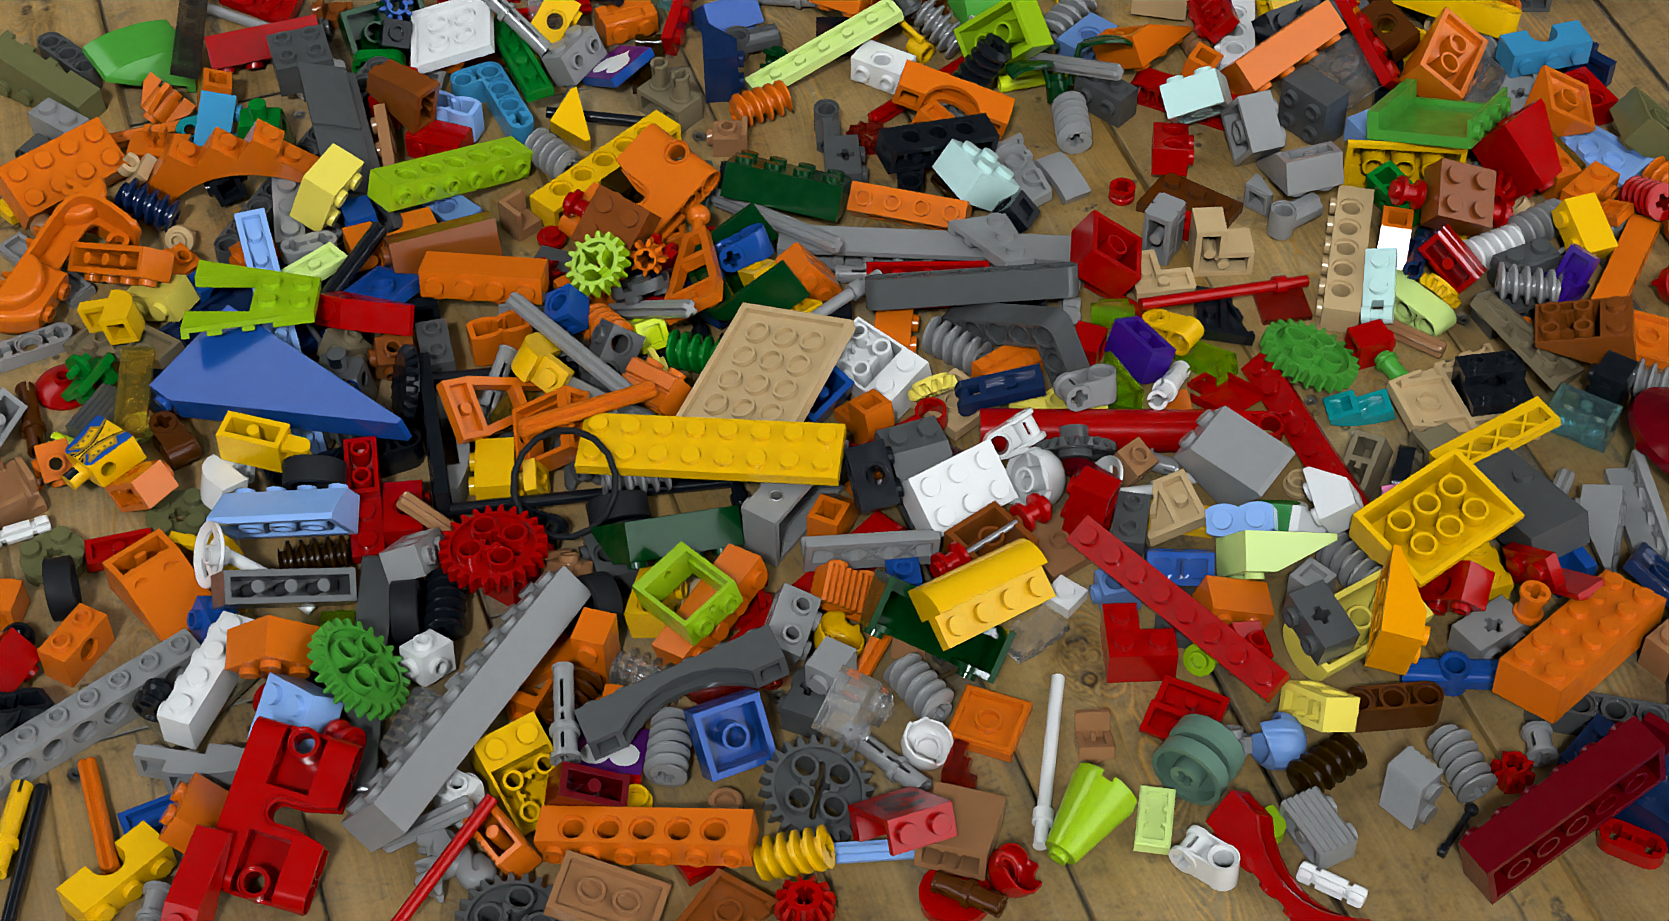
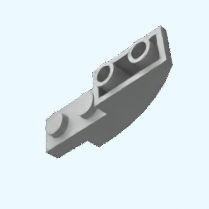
(173, 765)

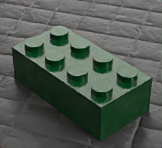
(785, 185)

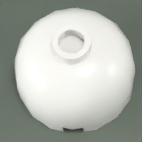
(1036, 472)

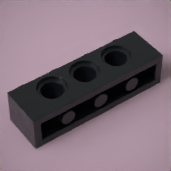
(921, 144)

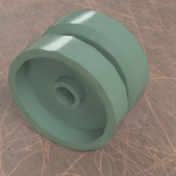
(1198, 759)

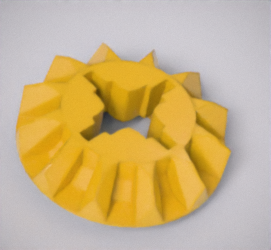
(1441, 289)

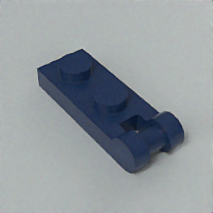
(999, 389)

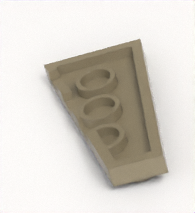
(97, 345)

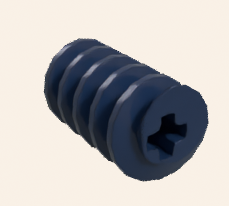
(148, 205)

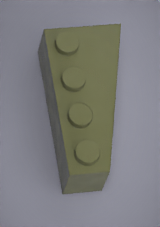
(33, 79)

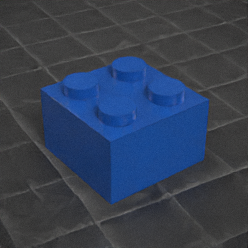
(730, 734)

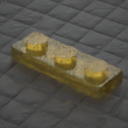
(133, 390)

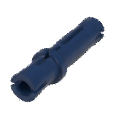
(1415, 261)

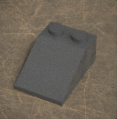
(915, 448)

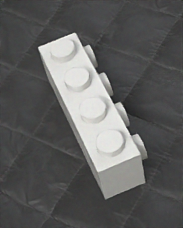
(201, 688)

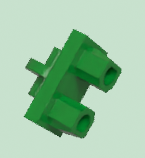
(86, 374)

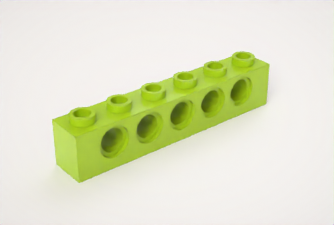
(449, 173)

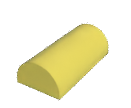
(1358, 604)

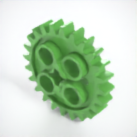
(1309, 355)
(368, 689)

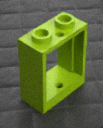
(679, 565)

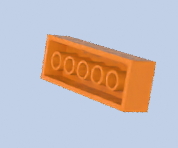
(1578, 647)

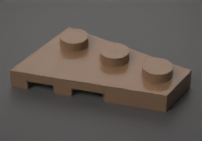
(383, 126)

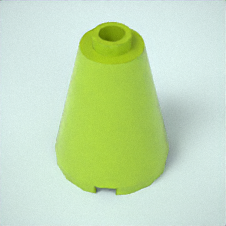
(1087, 813)

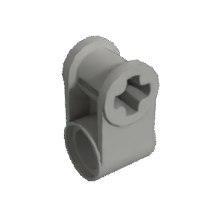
(1091, 387)

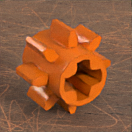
(641, 261)

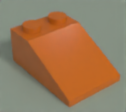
(1445, 58)

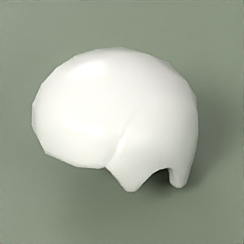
(926, 743)

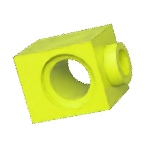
(654, 331)

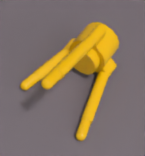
(917, 44)

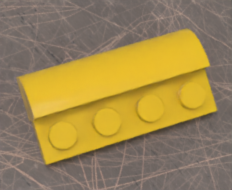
(983, 592)

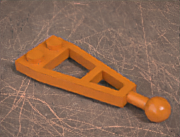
(708, 291)
(464, 408)

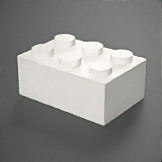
(957, 488)

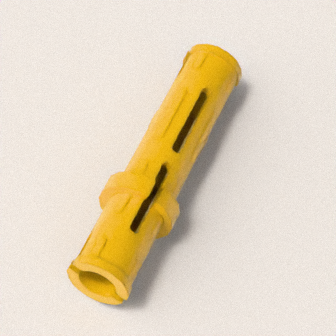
(12, 821)

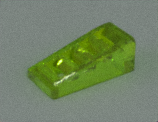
(1214, 361)

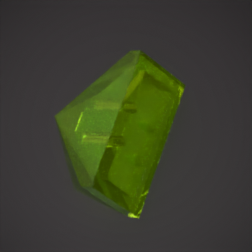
(1129, 392)

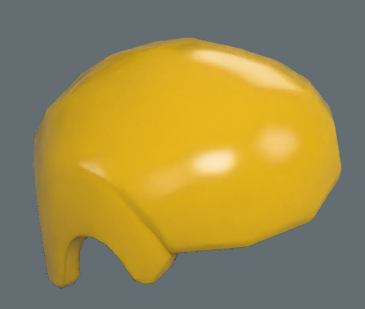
(835, 626)

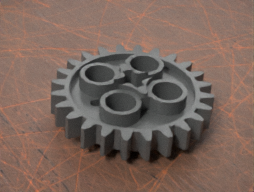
(785, 783)
(498, 900)

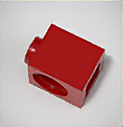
(1093, 340)

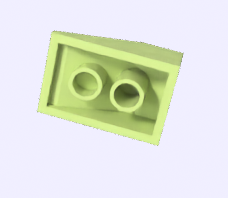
(1258, 553)

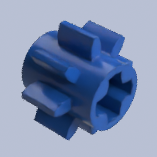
(404, 4)

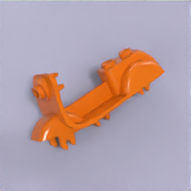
(36, 282)

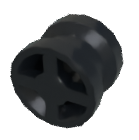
(154, 693)

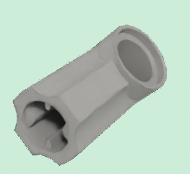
(1289, 215)

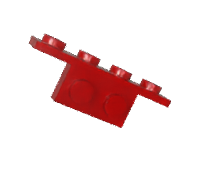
(1542, 565)

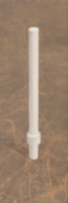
(1043, 813)

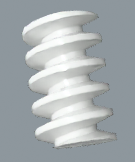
(1494, 242)

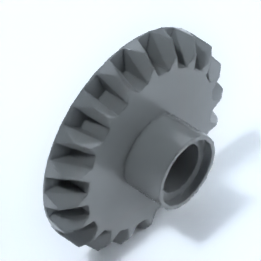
(1076, 442)

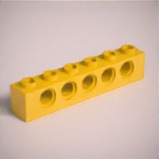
(548, 200)

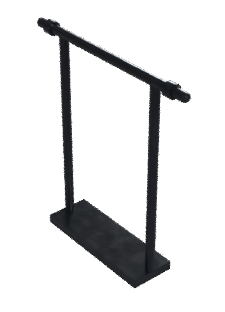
(437, 466)

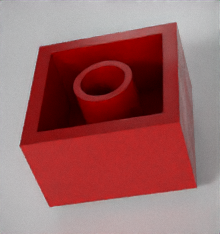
(1106, 254)

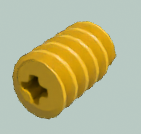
(794, 855)

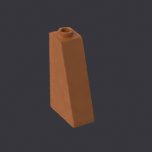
(461, 235)

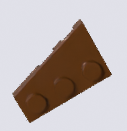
(1193, 194)

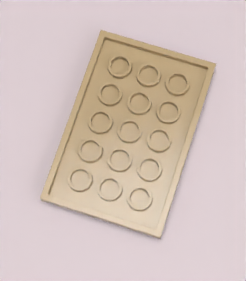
(768, 365)

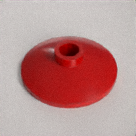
(52, 385)

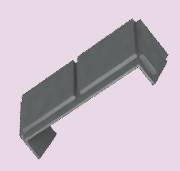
(338, 116)

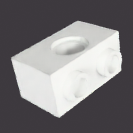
(878, 65)

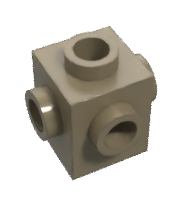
(349, 340)

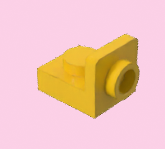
(533, 478)

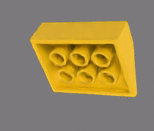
(1435, 517)

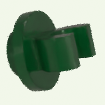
(773, 54)

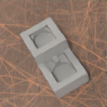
(1063, 177)

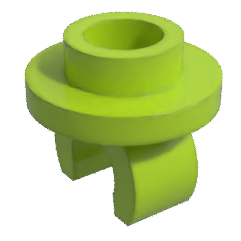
(1197, 661)

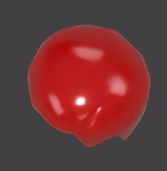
(1013, 871)

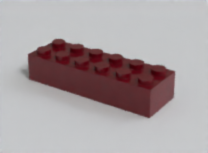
(1562, 808)

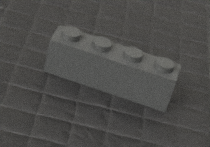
(283, 588)

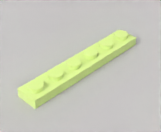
(829, 45)

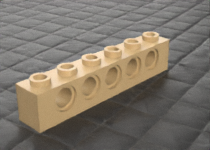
(1345, 265)

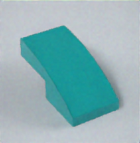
(1367, 409)

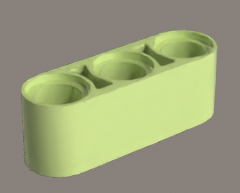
(1421, 308)

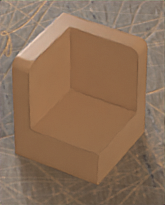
(516, 218)

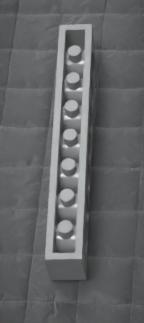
(89, 713)

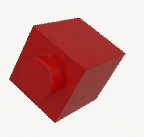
(1368, 341)

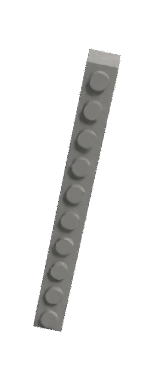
(898, 245)

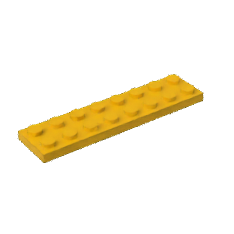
(714, 448)

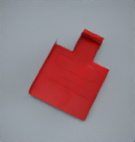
(1234, 393)

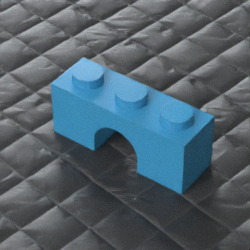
(1523, 55)

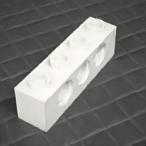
(1242, 37)

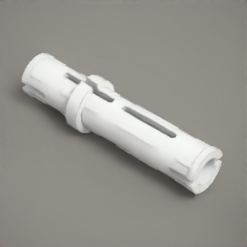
(1167, 387)

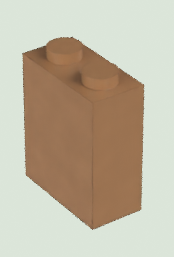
(978, 827)

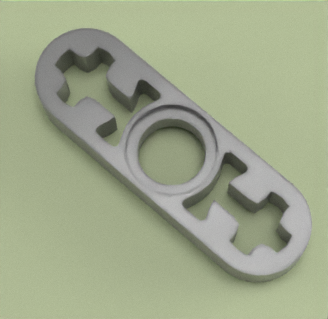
(38, 337)

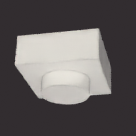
(1068, 596)

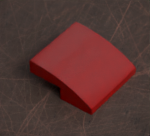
(1178, 699)

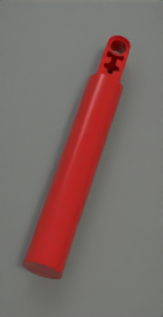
(1156, 428)

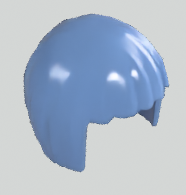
(1279, 741)

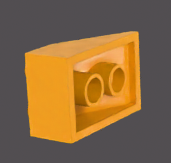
(1396, 618)

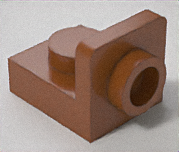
(330, 10)

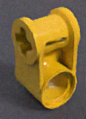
(1176, 329)

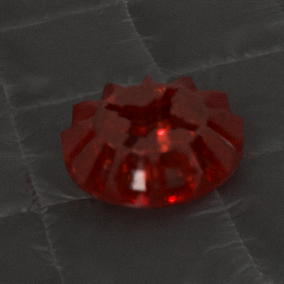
(866, 128)

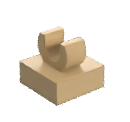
(138, 167)

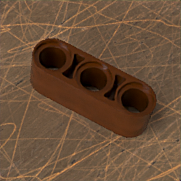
(1398, 705)

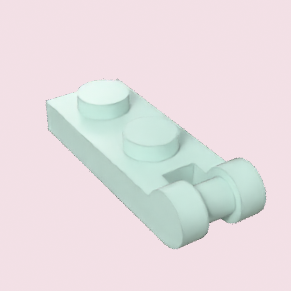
(1379, 285)

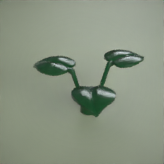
(1056, 82)

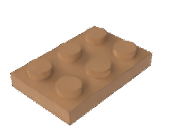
(603, 892)

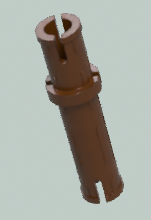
(32, 426)

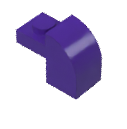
(1577, 269)

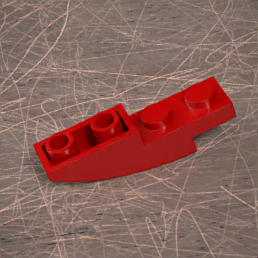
(365, 479)

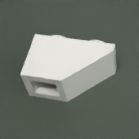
(1333, 499)

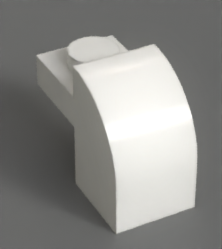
(223, 477)

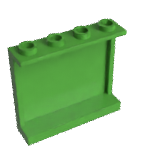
(1434, 121)

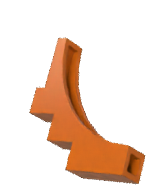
(225, 155)

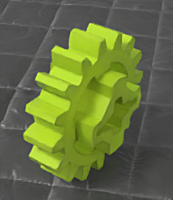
(611, 257)

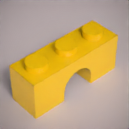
(102, 896)

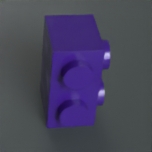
(1140, 349)

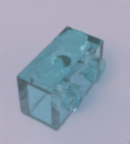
(1585, 417)

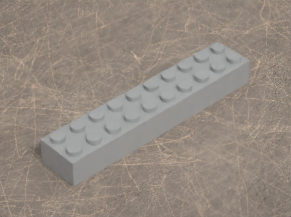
(466, 710)

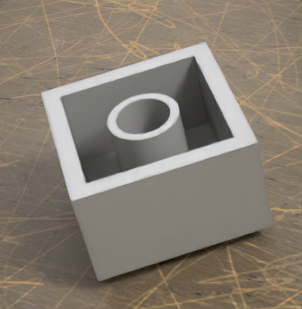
(1253, 127)

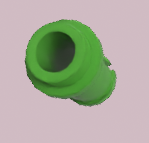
(1389, 364)

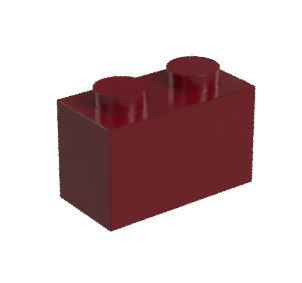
(586, 786)

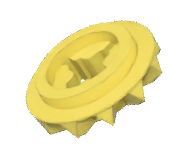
(932, 386)

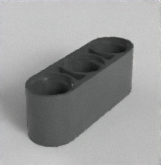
(68, 55)

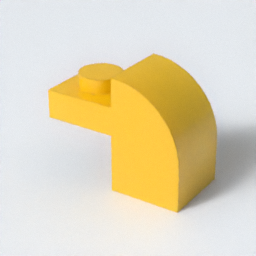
(114, 316)
(539, 363)

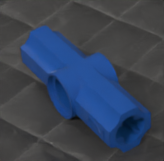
(1454, 672)

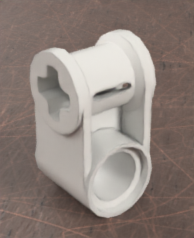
(1015, 432)
(1206, 858)

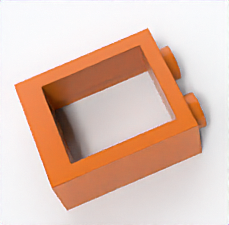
(569, 442)

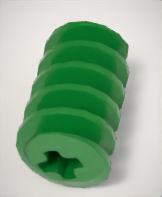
(689, 352)

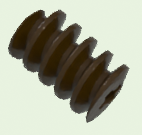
(315, 556)
(1327, 763)

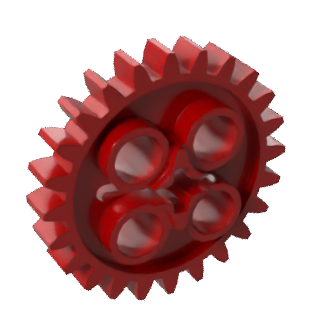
(493, 549)

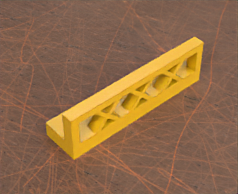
(1506, 430)

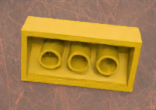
(1412, 159)

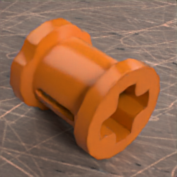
(1533, 597)

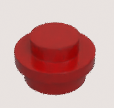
(551, 237)

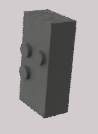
(1551, 516)

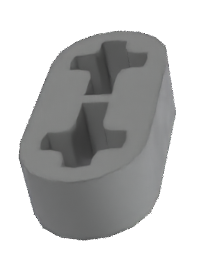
(301, 245)

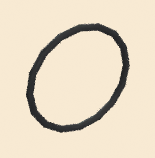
(615, 475)

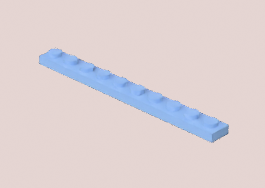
(261, 254)

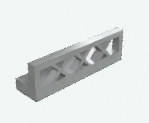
(1645, 513)
(869, 549)

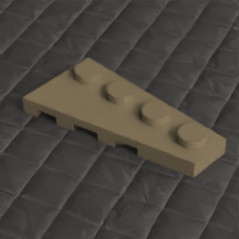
(1521, 338)

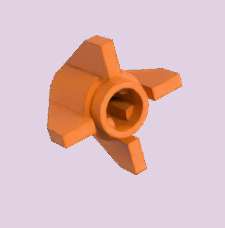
(162, 102)

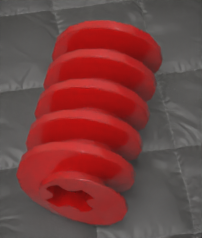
(1648, 196)

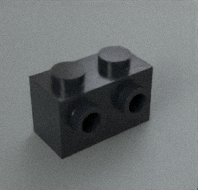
(1612, 378)

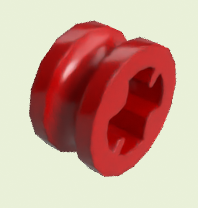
(1122, 198)

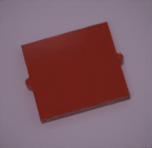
(1282, 306)

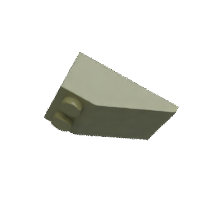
(1642, 124)

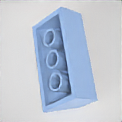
(287, 512)

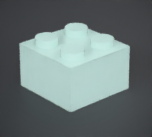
(1196, 95)
(975, 174)

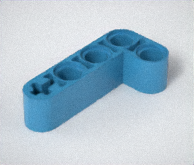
(492, 86)

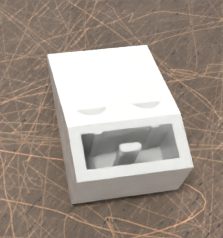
(882, 364)

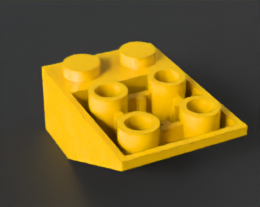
(515, 769)

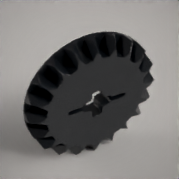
(406, 383)

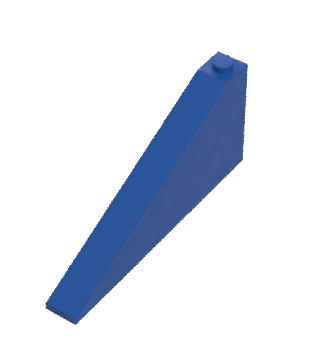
(267, 380)

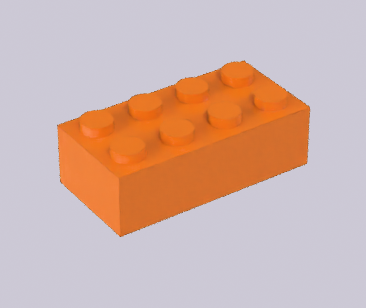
(1287, 47)
(35, 179)

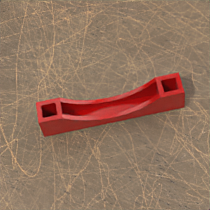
(1250, 829)

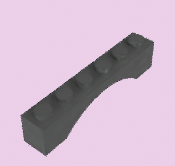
(744, 661)

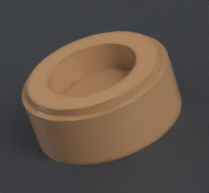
(725, 798)

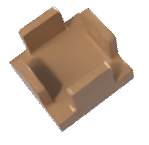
(18, 493)

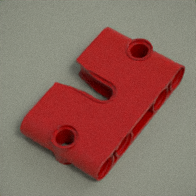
(275, 777)

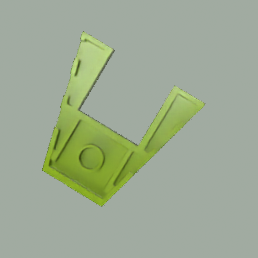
(277, 298)

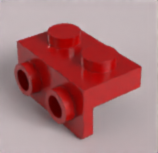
(1213, 19)

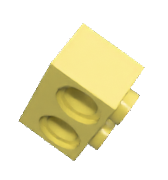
(1320, 706)

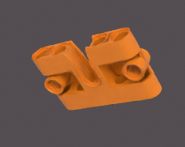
(666, 184)

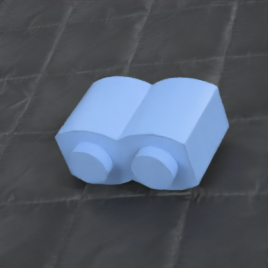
(461, 111)
(1229, 519)

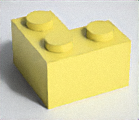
(326, 188)

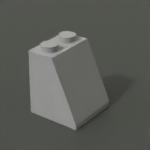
(1232, 456)

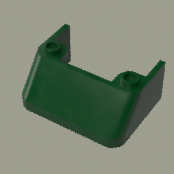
(773, 288)
(892, 613)

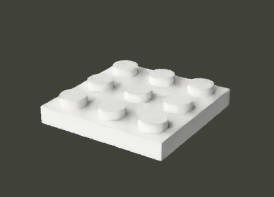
(451, 34)

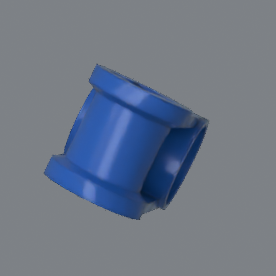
(747, 247)

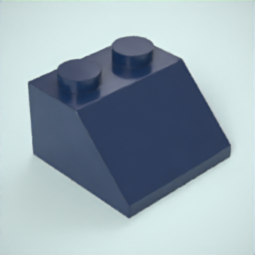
(721, 64)

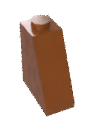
(406, 93)

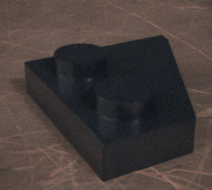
(1222, 321)

